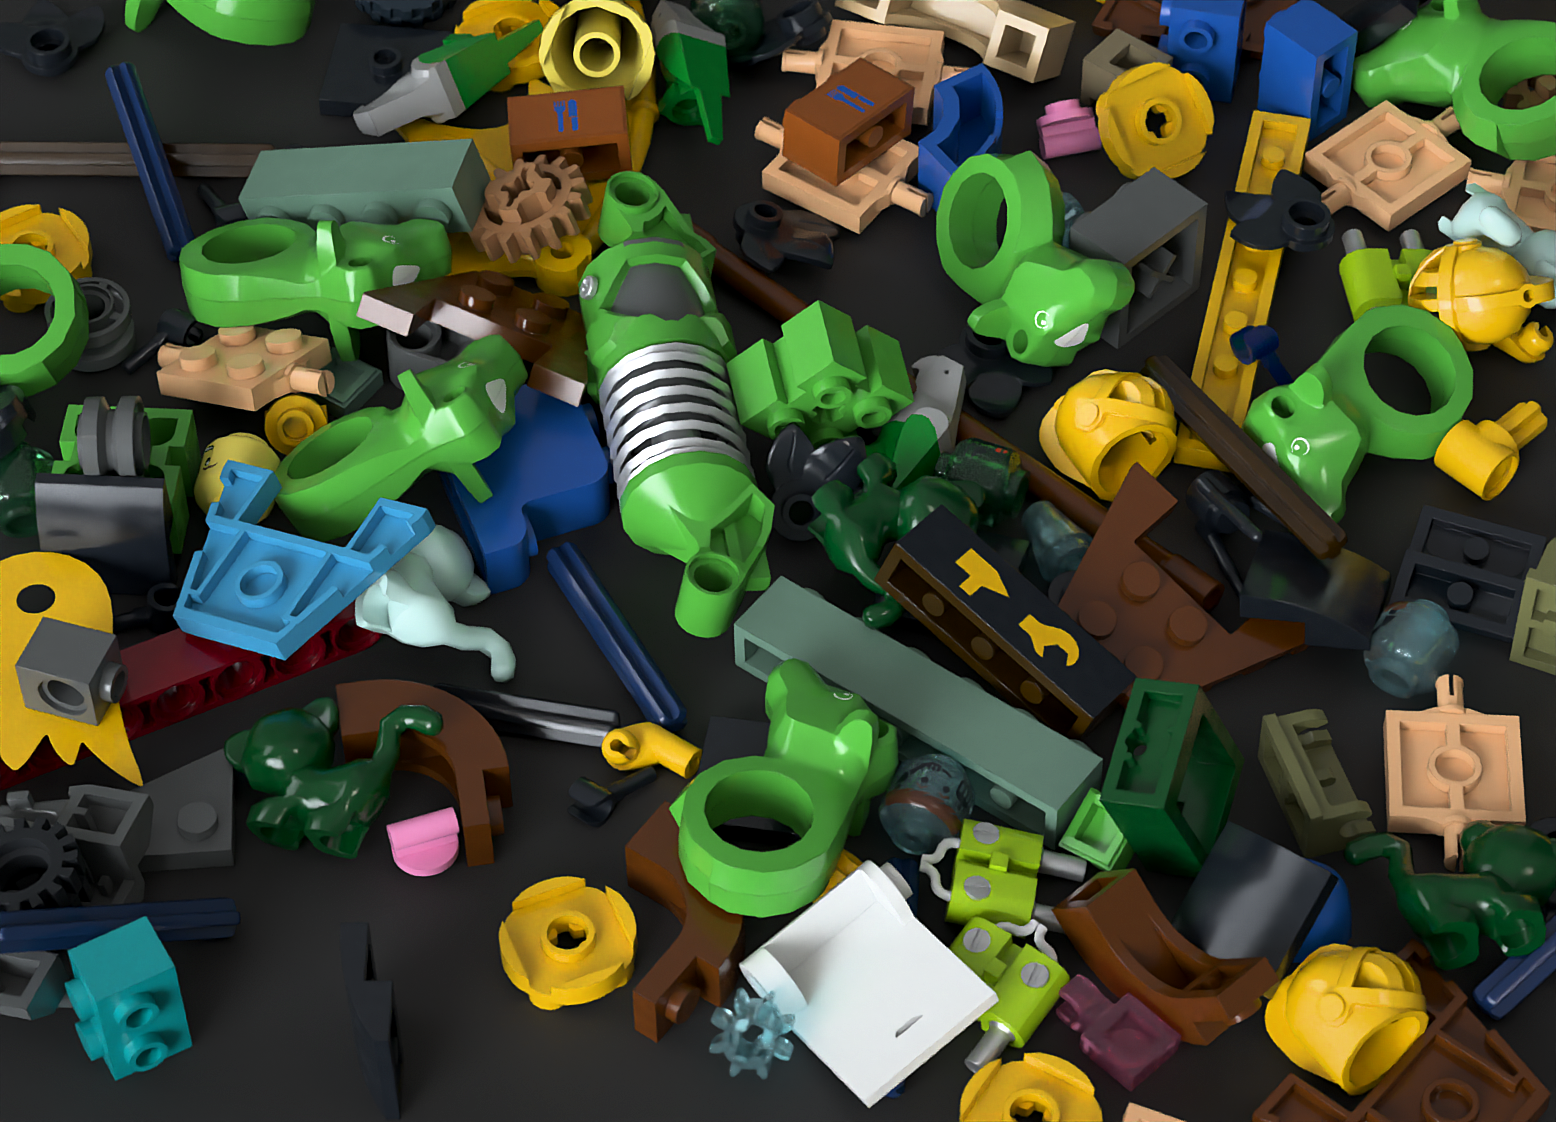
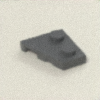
(192, 816)

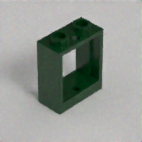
(1185, 764)

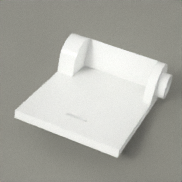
(868, 982)

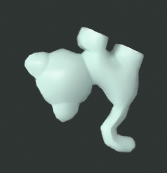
(1493, 223)
(414, 603)

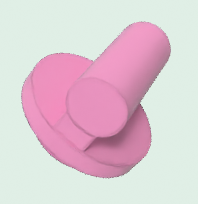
(1067, 130)
(425, 842)

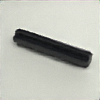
(539, 716)

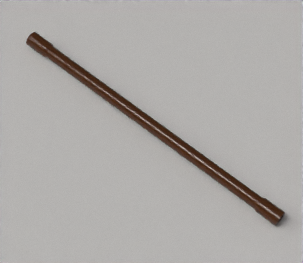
(1043, 482)

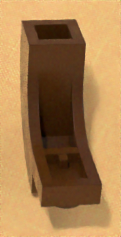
(462, 757)
(709, 947)
(1141, 953)

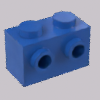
(1205, 41)
(1307, 65)

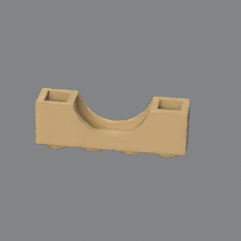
(1004, 32)

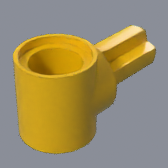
(1488, 453)

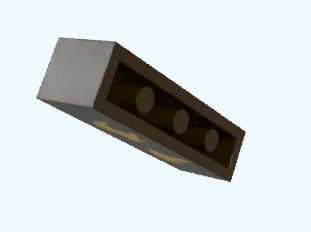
(1004, 626)

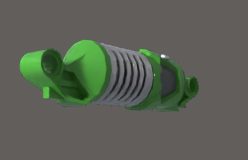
(665, 395)

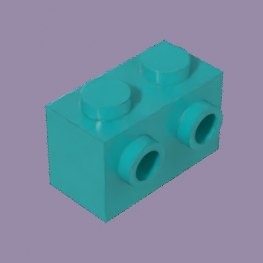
(127, 999)

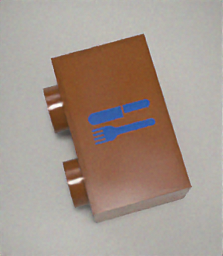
(847, 121)
(580, 125)

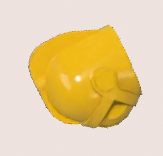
(1479, 291)
(1107, 428)
(1348, 1014)

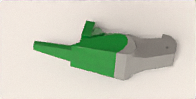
(692, 67)
(446, 80)
(926, 426)

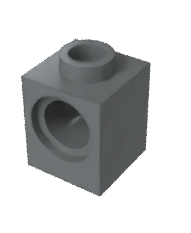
(71, 671)

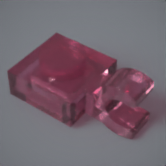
(1119, 1036)

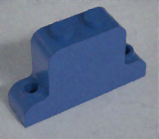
(543, 484)

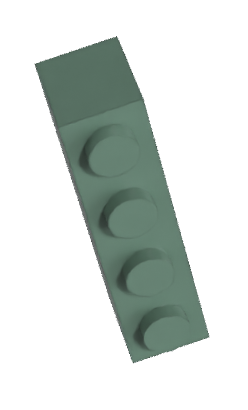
(370, 184)

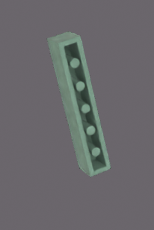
(1011, 759)

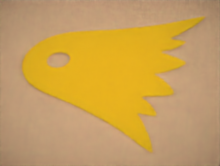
(79, 600)

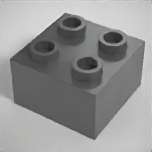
(1157, 236)

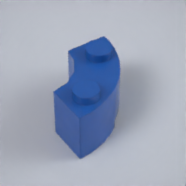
(964, 126)

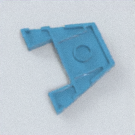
(279, 588)

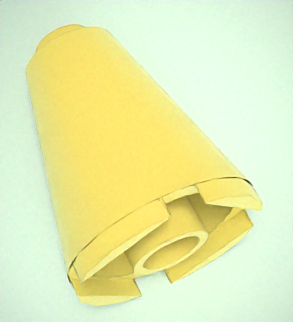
(597, 47)

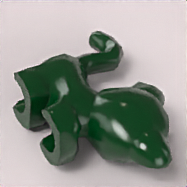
(862, 523)
(292, 758)
(1499, 895)

